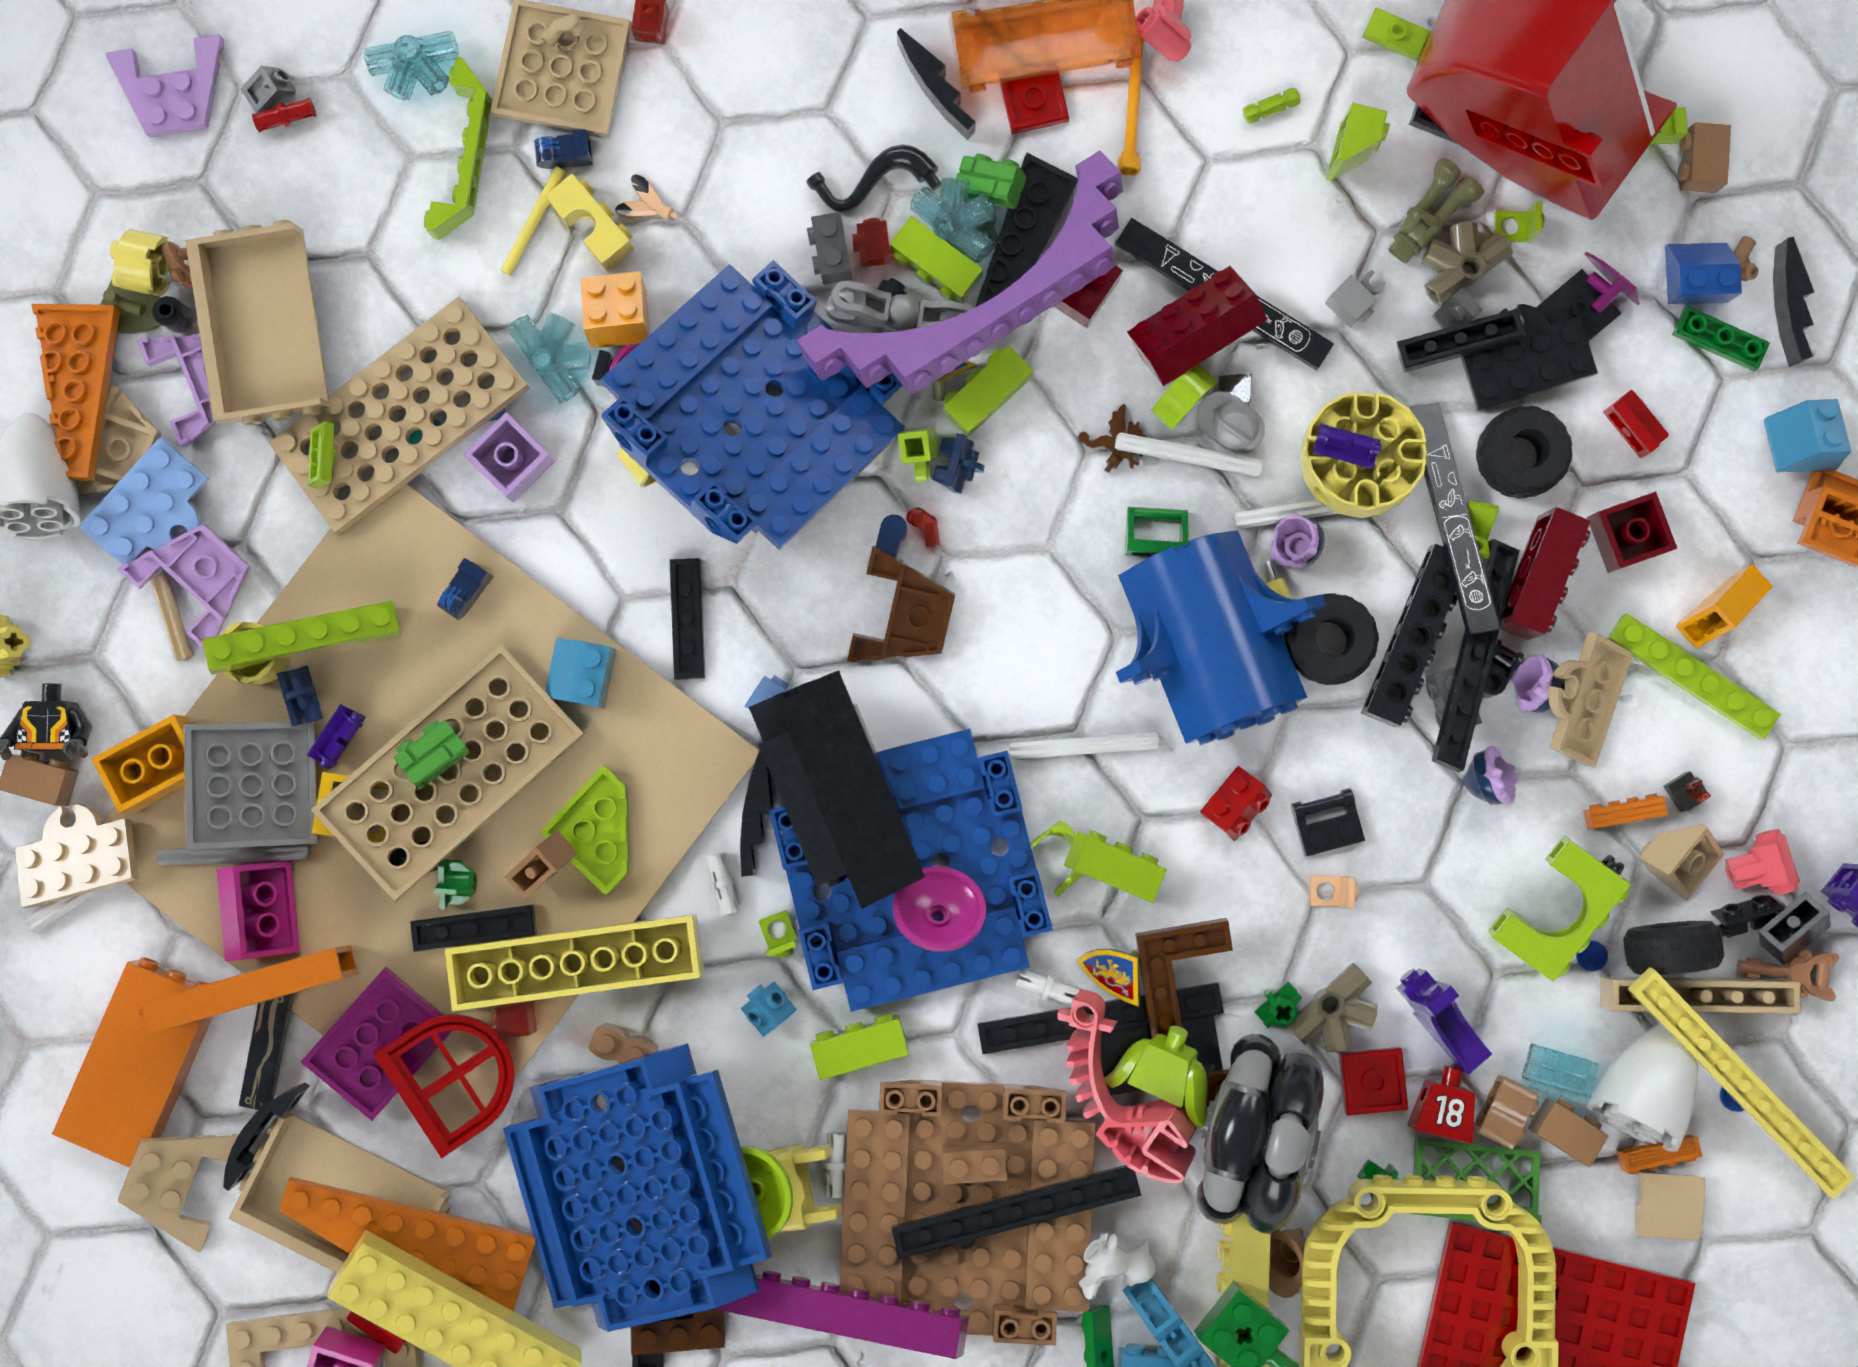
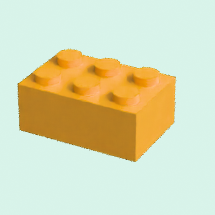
(144, 765)

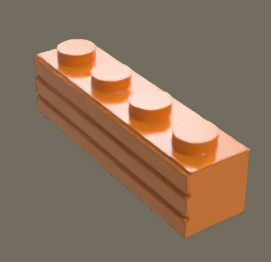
(1626, 812)
(1652, 1155)

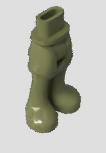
(1421, 226)

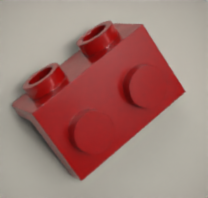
(1237, 803)

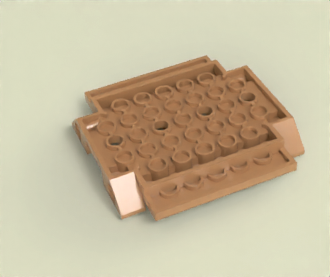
(899, 1178)

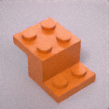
(1830, 516)

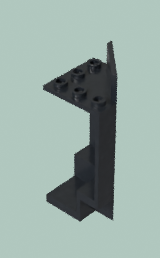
(836, 789)

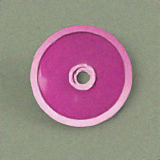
(945, 895)

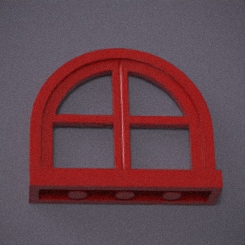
(417, 1098)

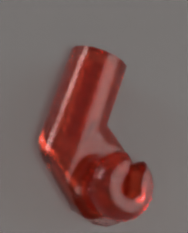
(925, 522)

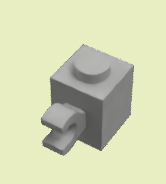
(1354, 299)

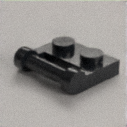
(1330, 832)

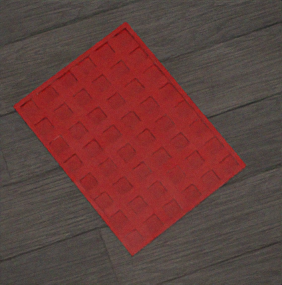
(1602, 1311)

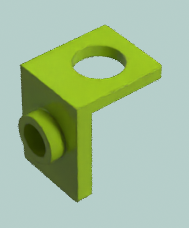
(1529, 223)
(1482, 519)
(780, 946)

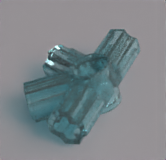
(421, 66)
(965, 215)
(564, 355)

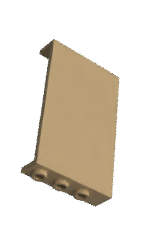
(258, 324)
(316, 1155)

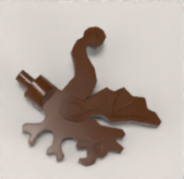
(1117, 425)

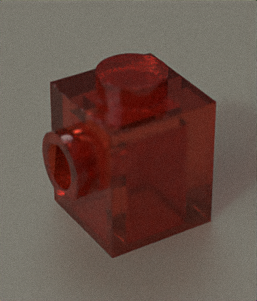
(650, 21)
(872, 242)
(514, 1020)

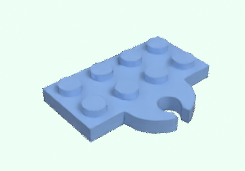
(147, 504)

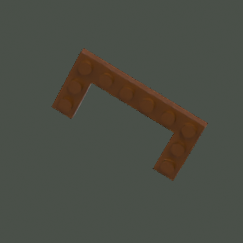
(1156, 953)
(681, 1333)

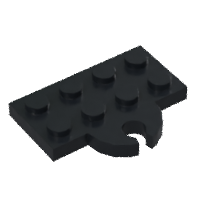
(1542, 361)

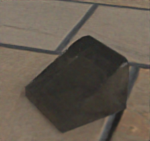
(1237, 385)

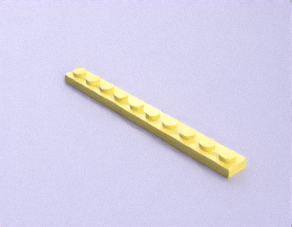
(1741, 1083)

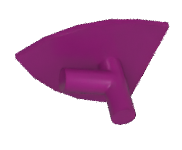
(1608, 291)

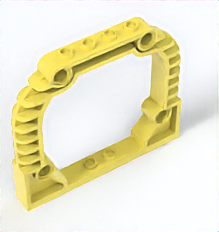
(1436, 1196)

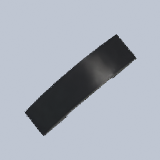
(240, 1158)

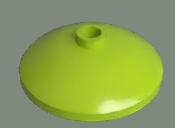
(776, 1193)

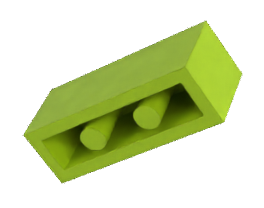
(935, 261)
(987, 390)
(1116, 865)
(859, 1046)

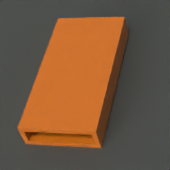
(247, 989)
(131, 1075)

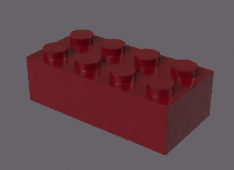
(1197, 325)
(1544, 573)

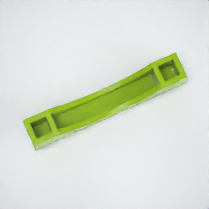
(273, 641)

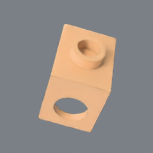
(1344, 891)

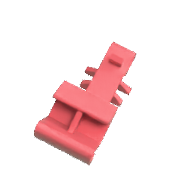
(1144, 1136)

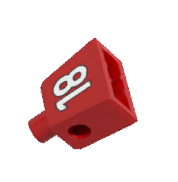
(1445, 1108)

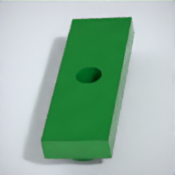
(1705, 333)
(1098, 1337)

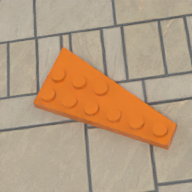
(76, 375)

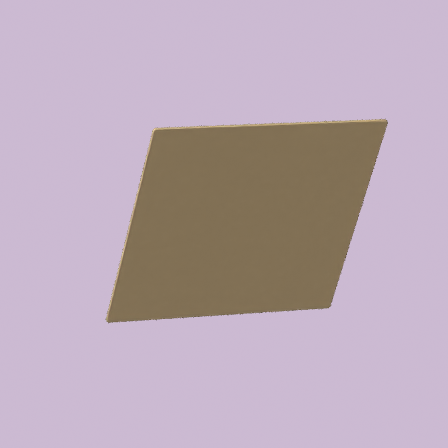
(650, 735)

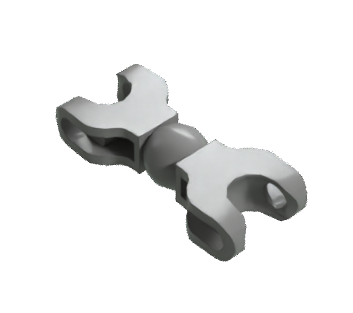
(876, 308)

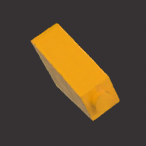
(1725, 607)

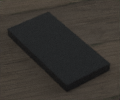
(1201, 1036)

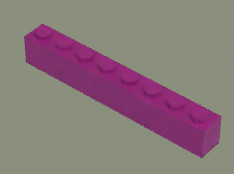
(855, 1314)

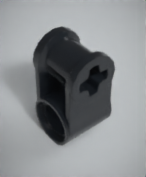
(1502, 667)

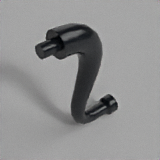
(892, 158)

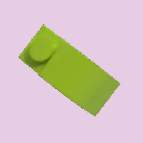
(1183, 396)

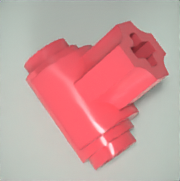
(1164, 30)
(1766, 864)

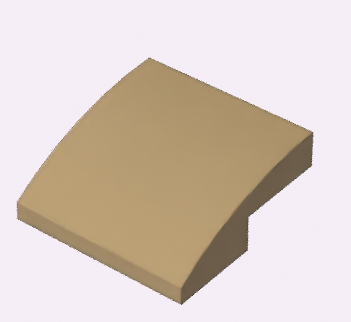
(1670, 1206)

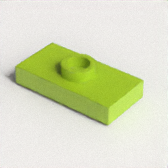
(1396, 34)
(321, 455)

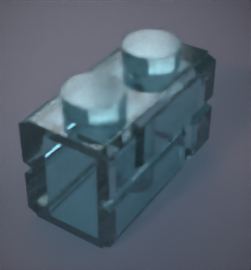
(1560, 1071)

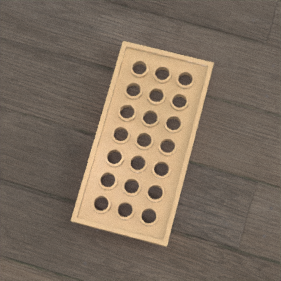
(403, 395)
(447, 793)

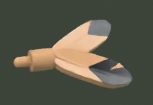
(650, 204)

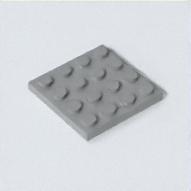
(249, 784)

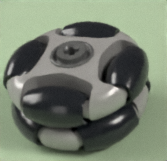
(1261, 1135)

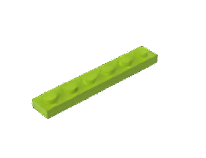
(1694, 677)

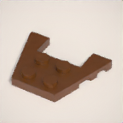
(916, 617)

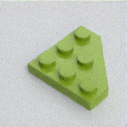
(597, 829)

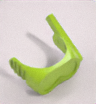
(1065, 831)

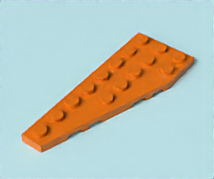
(468, 1250)

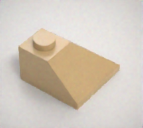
(1682, 858)

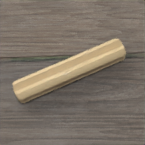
(171, 617)

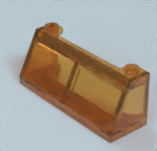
(1041, 40)

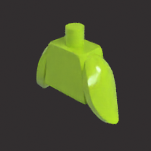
(1167, 1071)

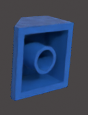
(1702, 273)

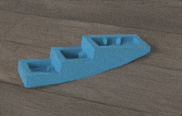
(1167, 1325)

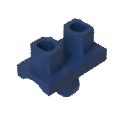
(961, 465)
(299, 696)

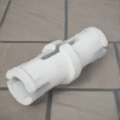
(722, 883)
(1046, 987)
(836, 1165)

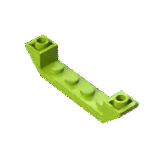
(445, 217)

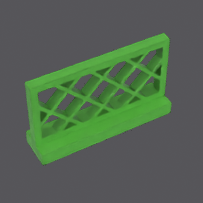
(1533, 1175)

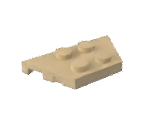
(123, 442)

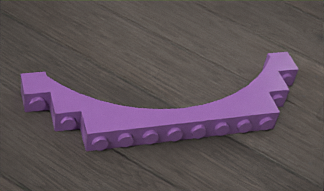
(931, 351)

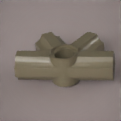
(1464, 249)
(1348, 1010)

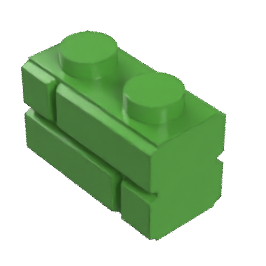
(997, 180)
(430, 753)

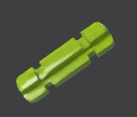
(1271, 105)

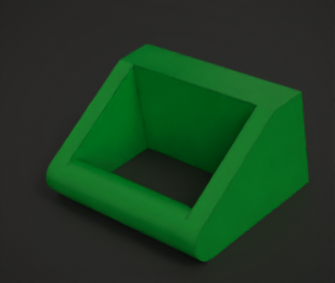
(1151, 547)

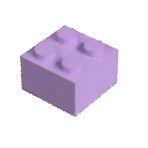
(509, 457)

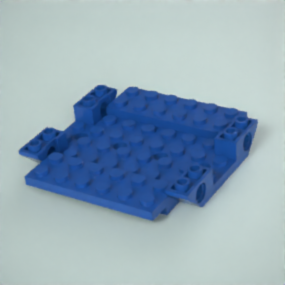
(713, 370)
(951, 808)
(678, 1179)

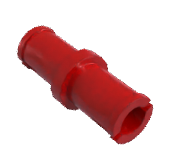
(284, 115)

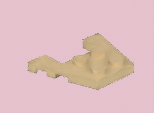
(162, 1178)

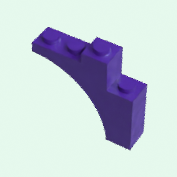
(1442, 1018)

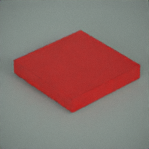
(1034, 103)
(1373, 1081)

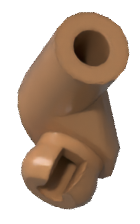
(1742, 252)

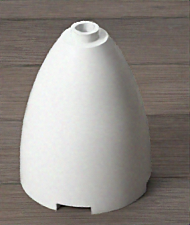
(34, 487)
(1649, 1090)

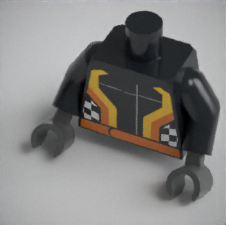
(48, 726)

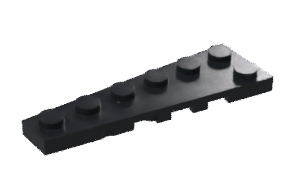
(1027, 226)

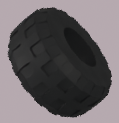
(1547, 436)
(1360, 637)
(1674, 947)

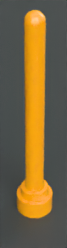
(1129, 161)

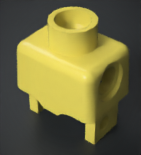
(794, 1161)

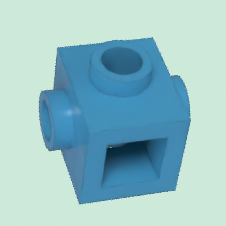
(767, 1008)

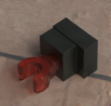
(1686, 791)

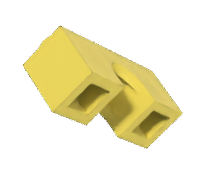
(574, 202)

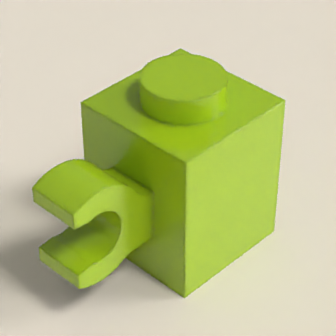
(919, 447)

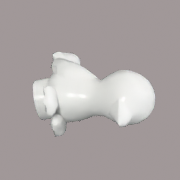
(1110, 1261)

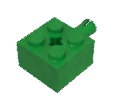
(1254, 1348)

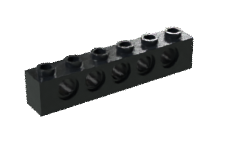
(1378, 702)

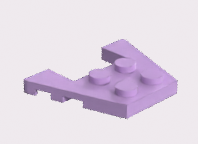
(171, 100)
(190, 355)
(203, 567)

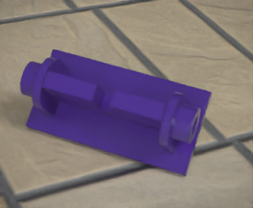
(1347, 446)
(336, 736)

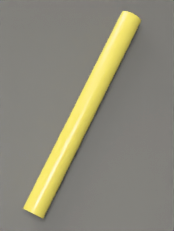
(531, 223)

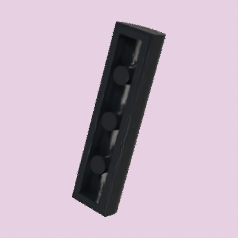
(1460, 340)

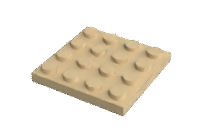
(562, 84)

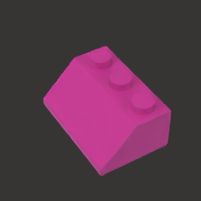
(257, 910)

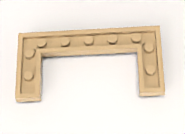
(252, 1337)

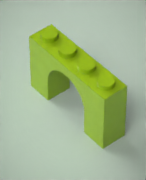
(1553, 950)

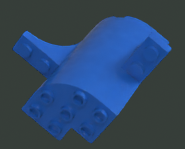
(1214, 637)

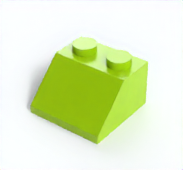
(1357, 138)

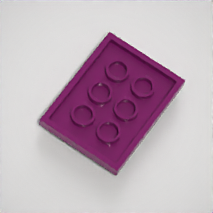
(375, 1018)

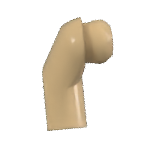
(562, 25)

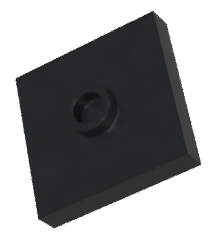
(1575, 300)

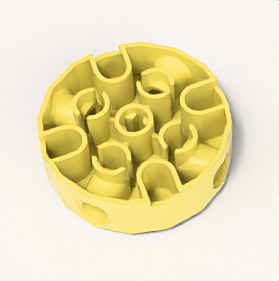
(1396, 470)

